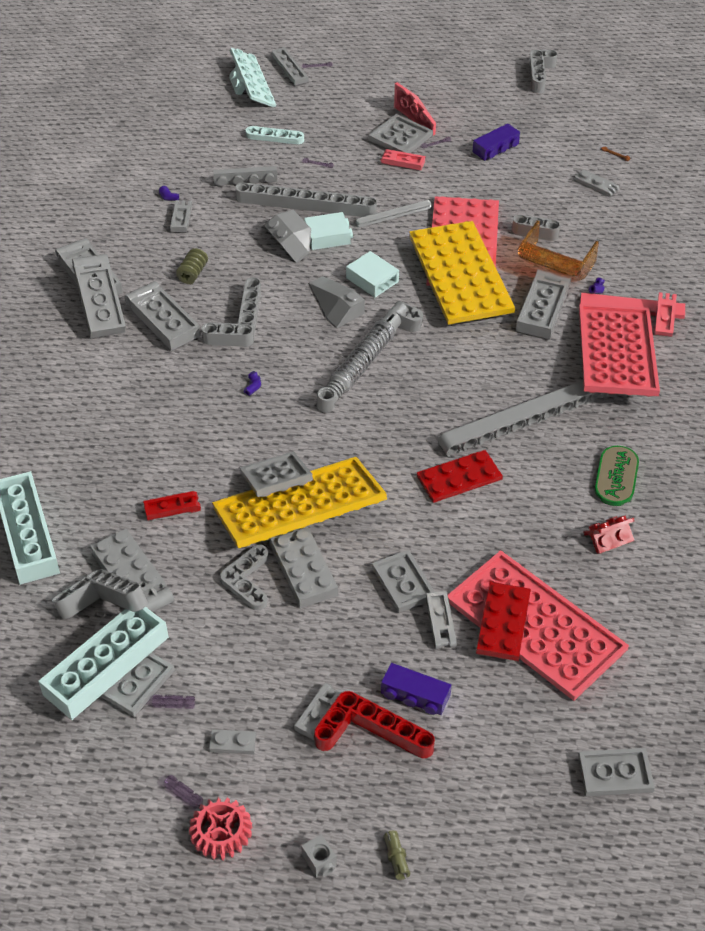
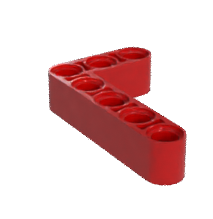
(372, 723)

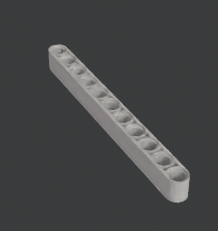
(516, 417)

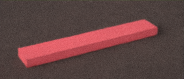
(597, 299)

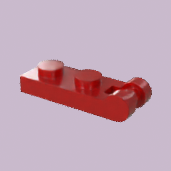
(172, 505)

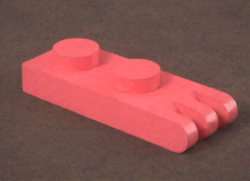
(403, 159)
(665, 315)

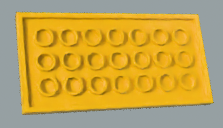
(461, 272)
(332, 493)

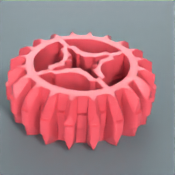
(220, 815)

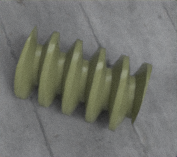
(192, 266)

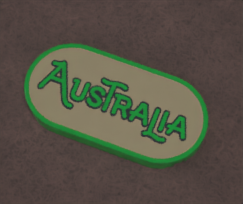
(617, 475)

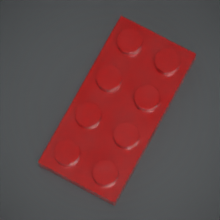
(459, 476)
(503, 621)

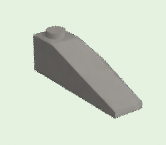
(337, 301)

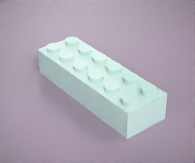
(26, 529)
(103, 660)

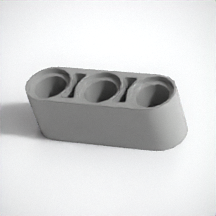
(548, 228)

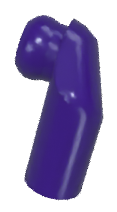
(167, 195)
(597, 287)
(255, 383)

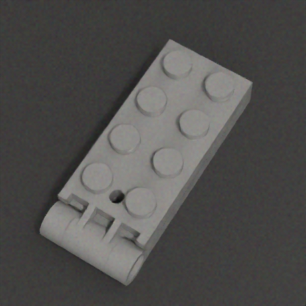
(76, 250)
(98, 295)
(543, 304)
(163, 315)
(126, 559)
(303, 567)

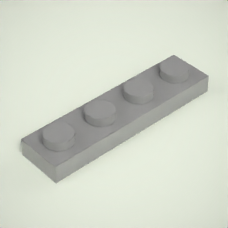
(290, 66)
(245, 175)

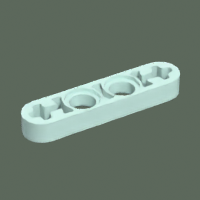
(296, 136)

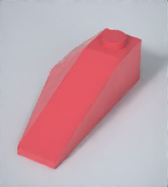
(412, 107)

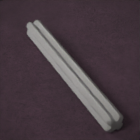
(393, 213)

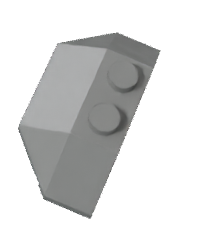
(291, 233)

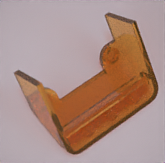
(554, 261)

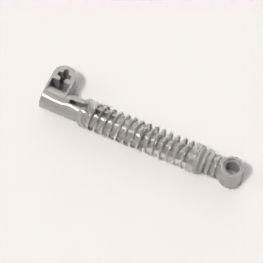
(401, 316)

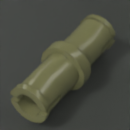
(396, 855)

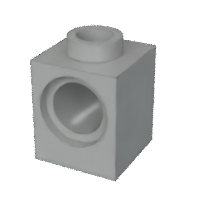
(315, 848)

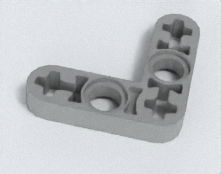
(240, 577)

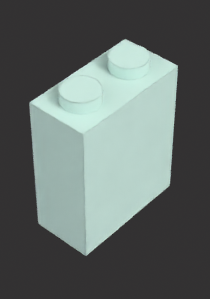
(329, 230)
(372, 274)

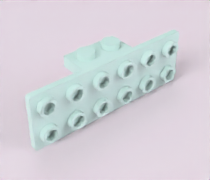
(249, 76)

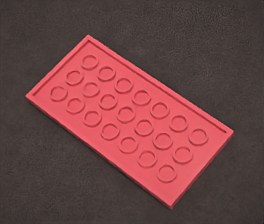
(482, 212)
(618, 350)
(557, 636)

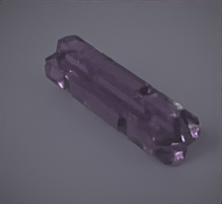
(173, 701)
(183, 791)

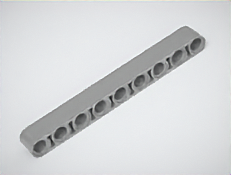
(305, 199)

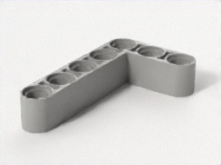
(242, 333)
(100, 585)

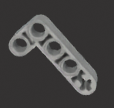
(537, 63)

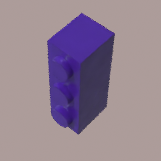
(496, 142)
(415, 689)

